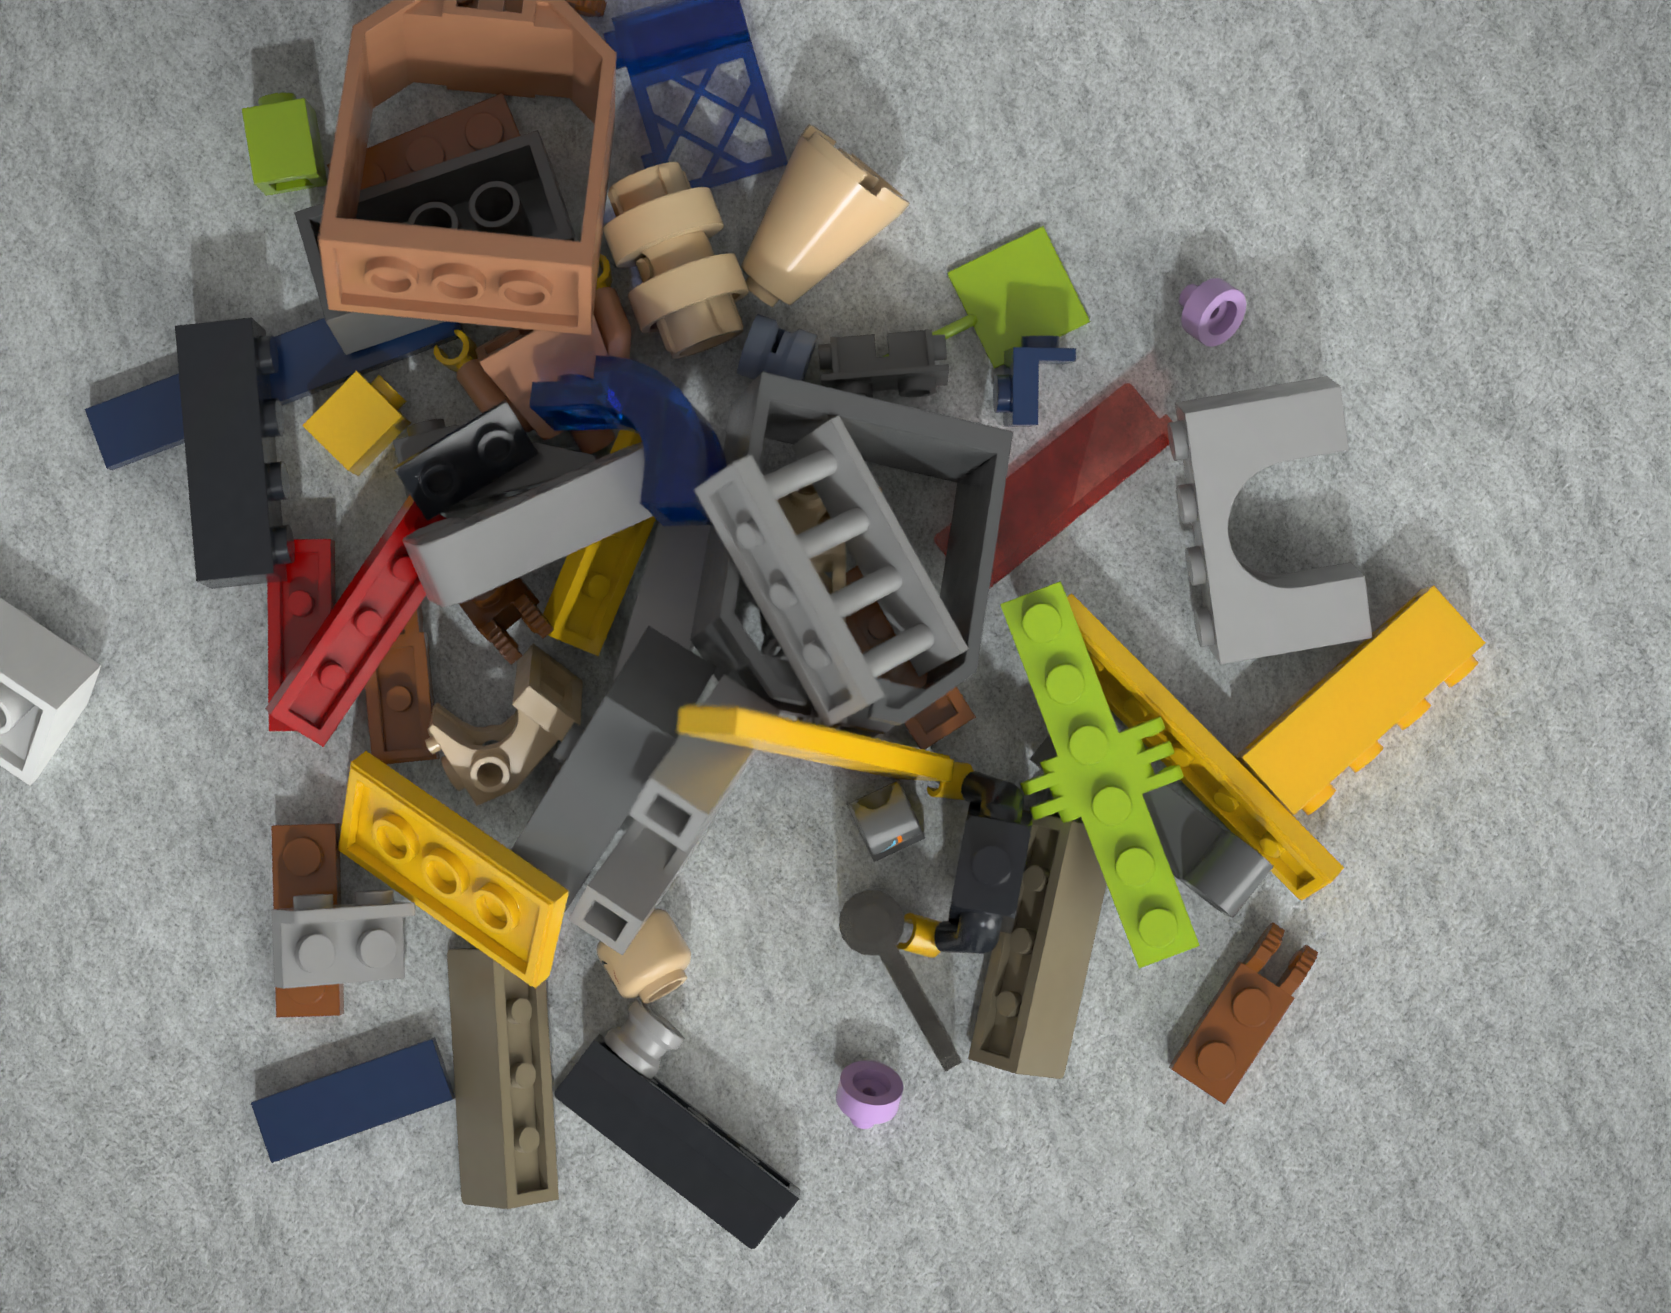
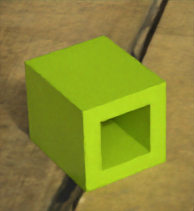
(284, 144)

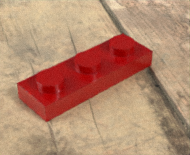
(298, 610)

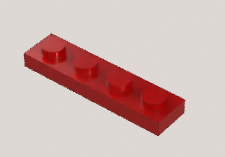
(354, 634)

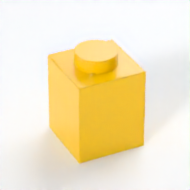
(359, 421)

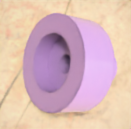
(1212, 311)
(869, 1093)

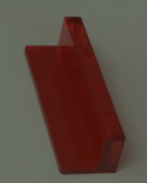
(1073, 476)

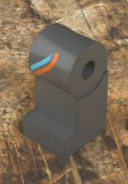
(886, 821)

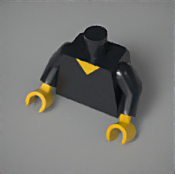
(987, 868)

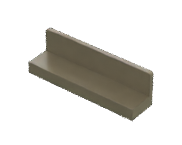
(1043, 964)
(501, 1084)

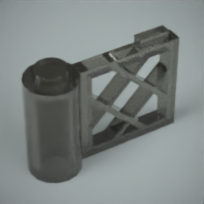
(872, 926)

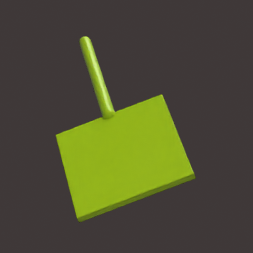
(1014, 295)

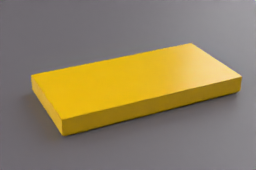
(452, 869)

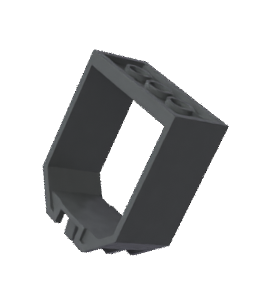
(887, 436)

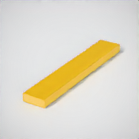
(813, 743)
(1206, 764)

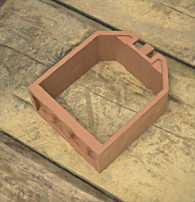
(460, 271)

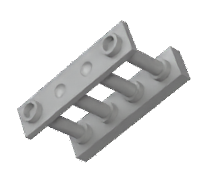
(791, 592)

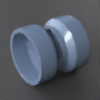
(776, 350)

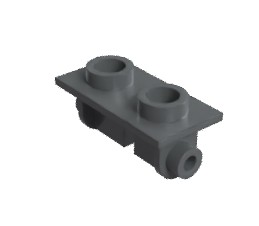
(907, 367)

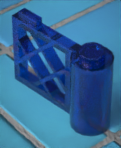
(682, 40)

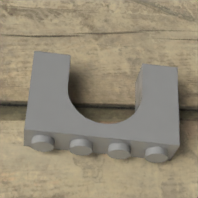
(1221, 448)
(666, 826)

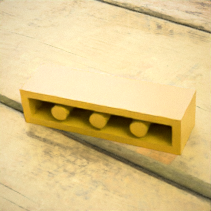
(1361, 700)

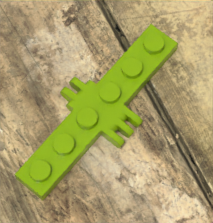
(1100, 774)

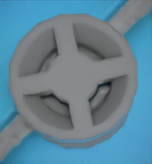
(643, 1039)

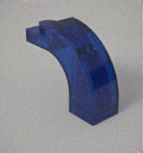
(633, 397)

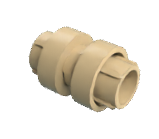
(666, 234)

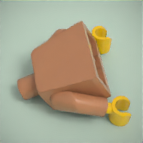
(525, 356)

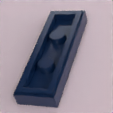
(353, 1100)

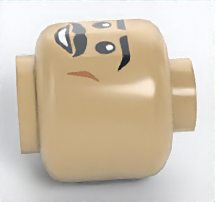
(652, 961)

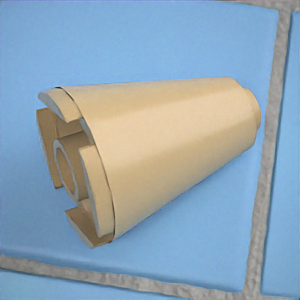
(816, 219)

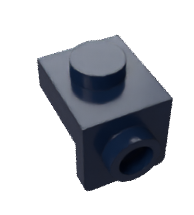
(1018, 389)

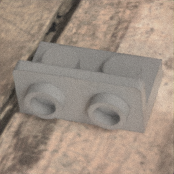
(341, 942)

